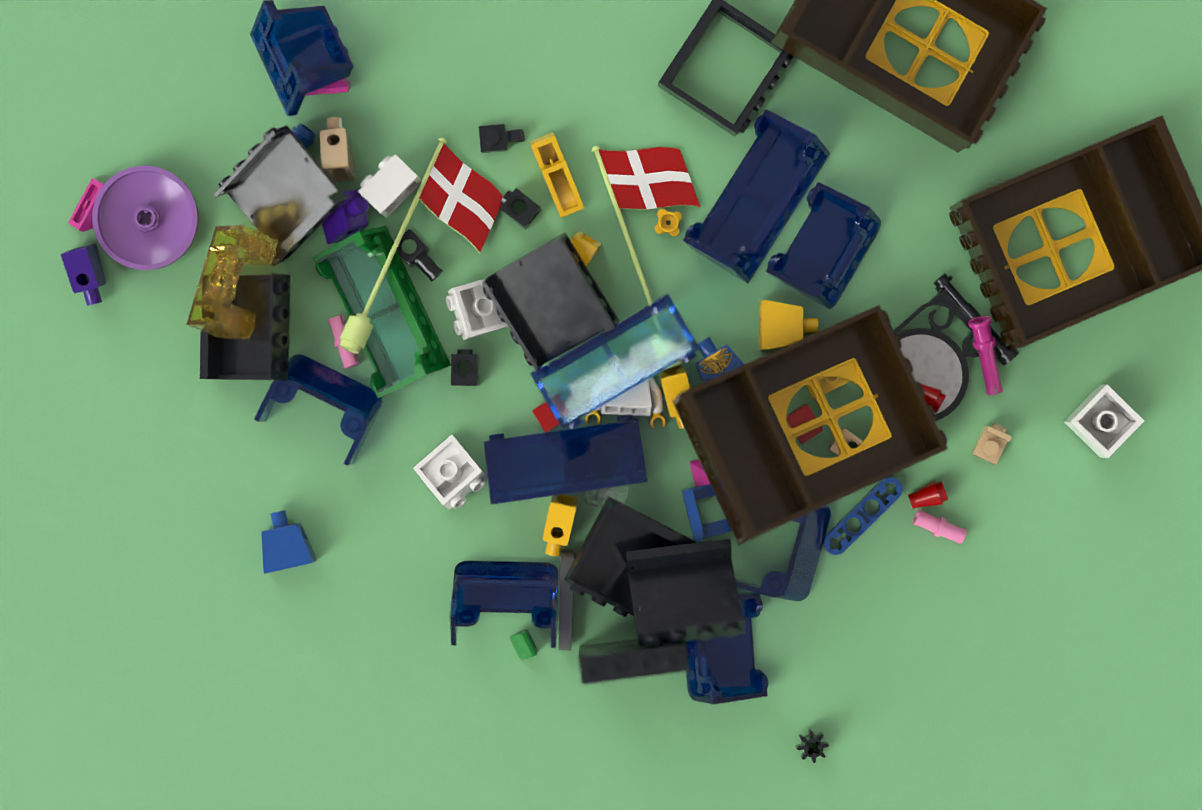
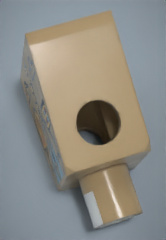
(337, 151)

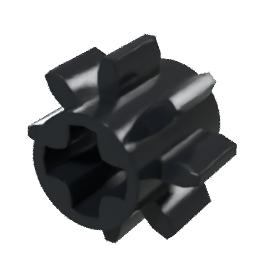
(812, 753)

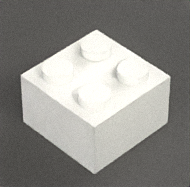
(389, 185)
(1103, 421)

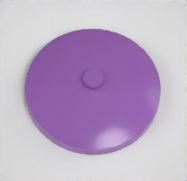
(145, 218)

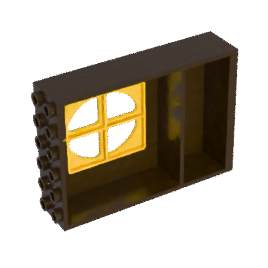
(848, 46)
(1133, 209)
(753, 453)

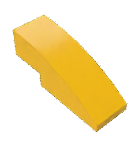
(556, 174)

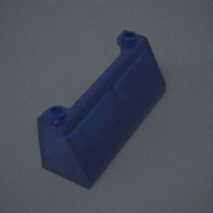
(759, 196)
(564, 461)

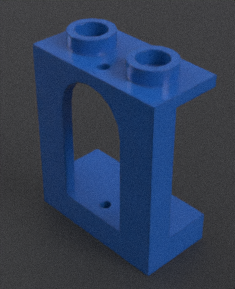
(703, 531)

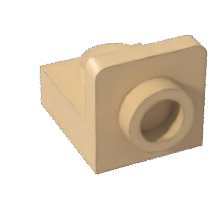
(991, 443)

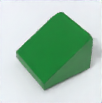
(523, 645)

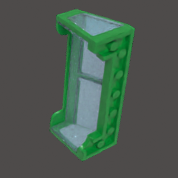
(403, 339)

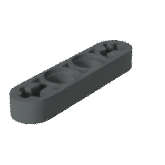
(566, 603)

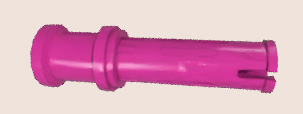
(984, 344)

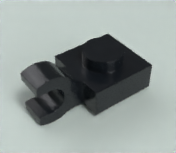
(495, 138)

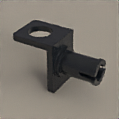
(419, 257)

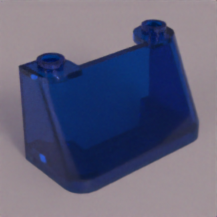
(827, 246)
(725, 666)

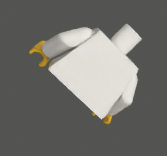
(635, 402)

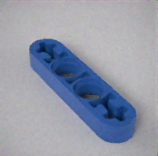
(860, 513)

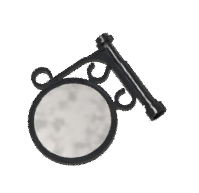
(935, 356)

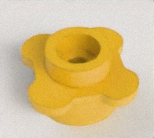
(662, 227)

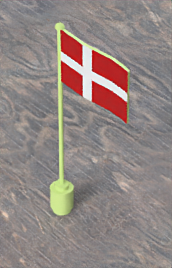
(645, 182)
(457, 199)

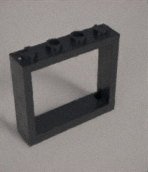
(691, 42)

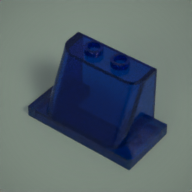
(299, 51)

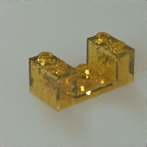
(226, 257)

